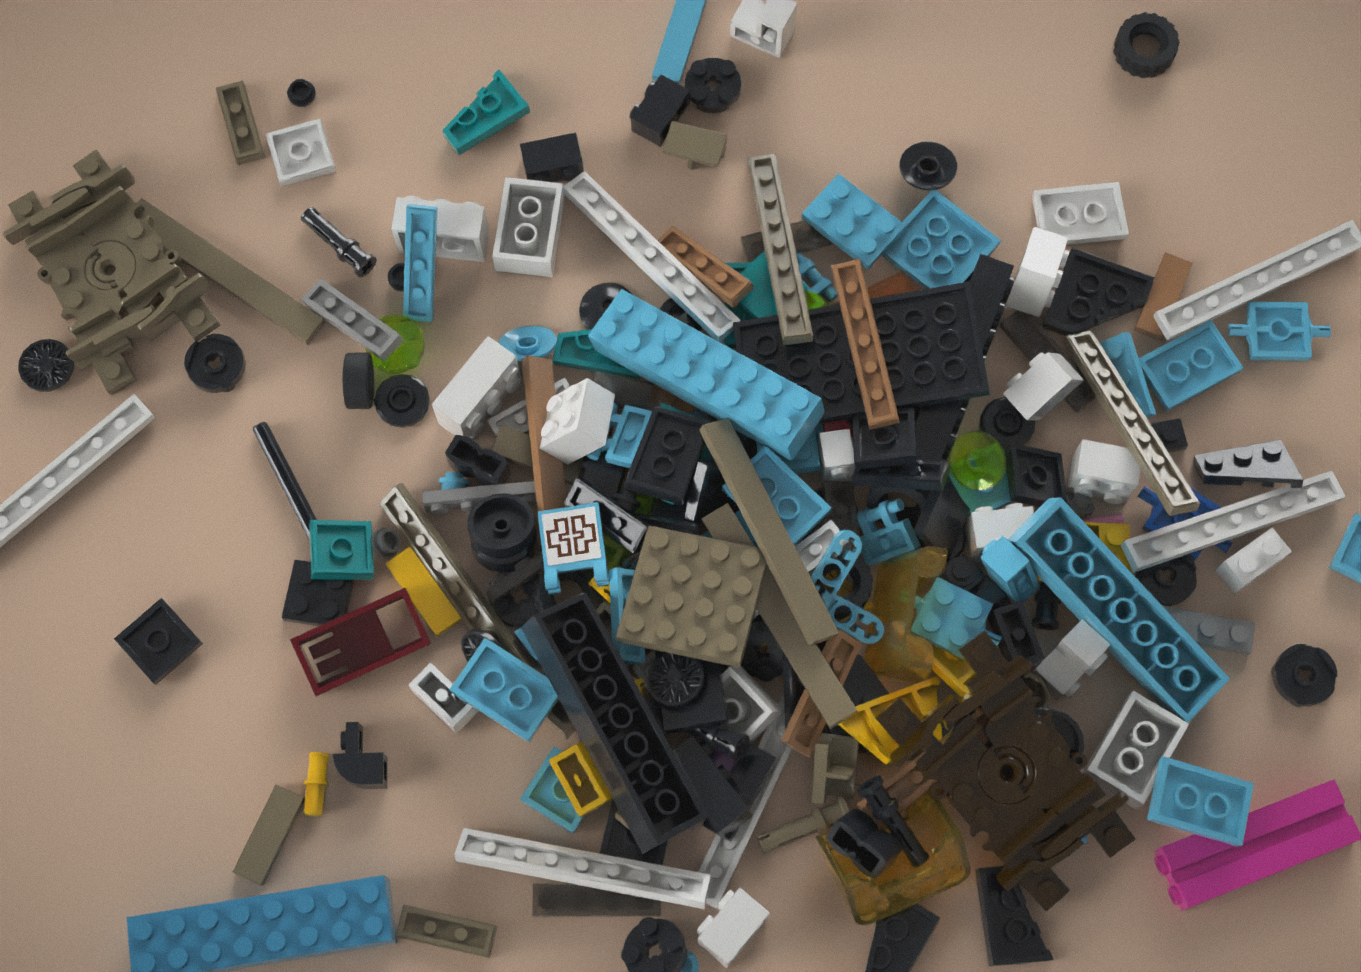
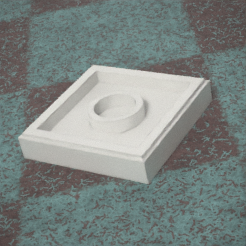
(300, 152)

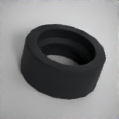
(358, 380)

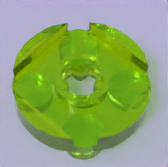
(410, 352)

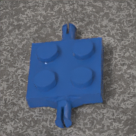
(1160, 518)

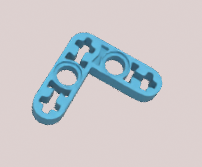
(834, 600)

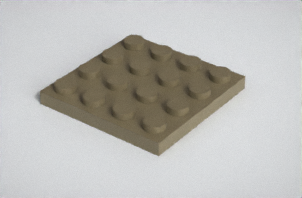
(693, 596)

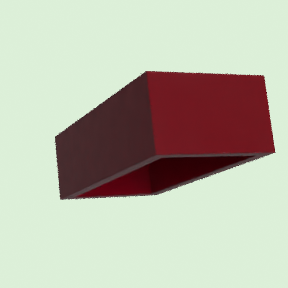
(361, 644)

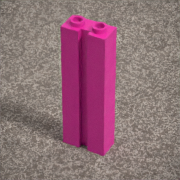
(1273, 841)

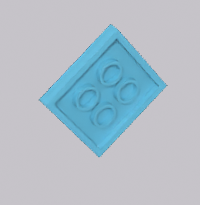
(940, 244)

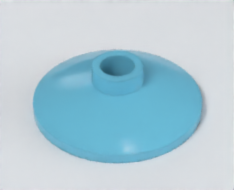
(530, 341)

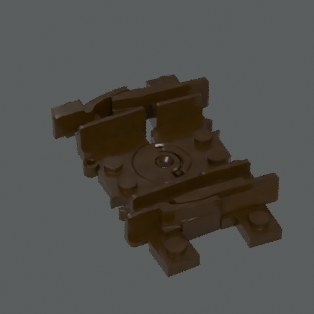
(1041, 776)

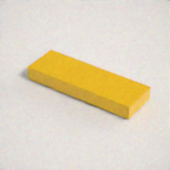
(423, 591)

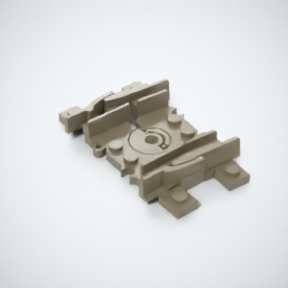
(85, 234)

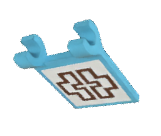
(572, 543)

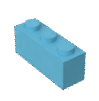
(1009, 570)

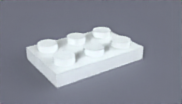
(1082, 212)

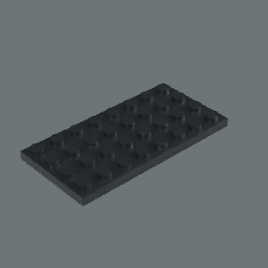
(925, 338)

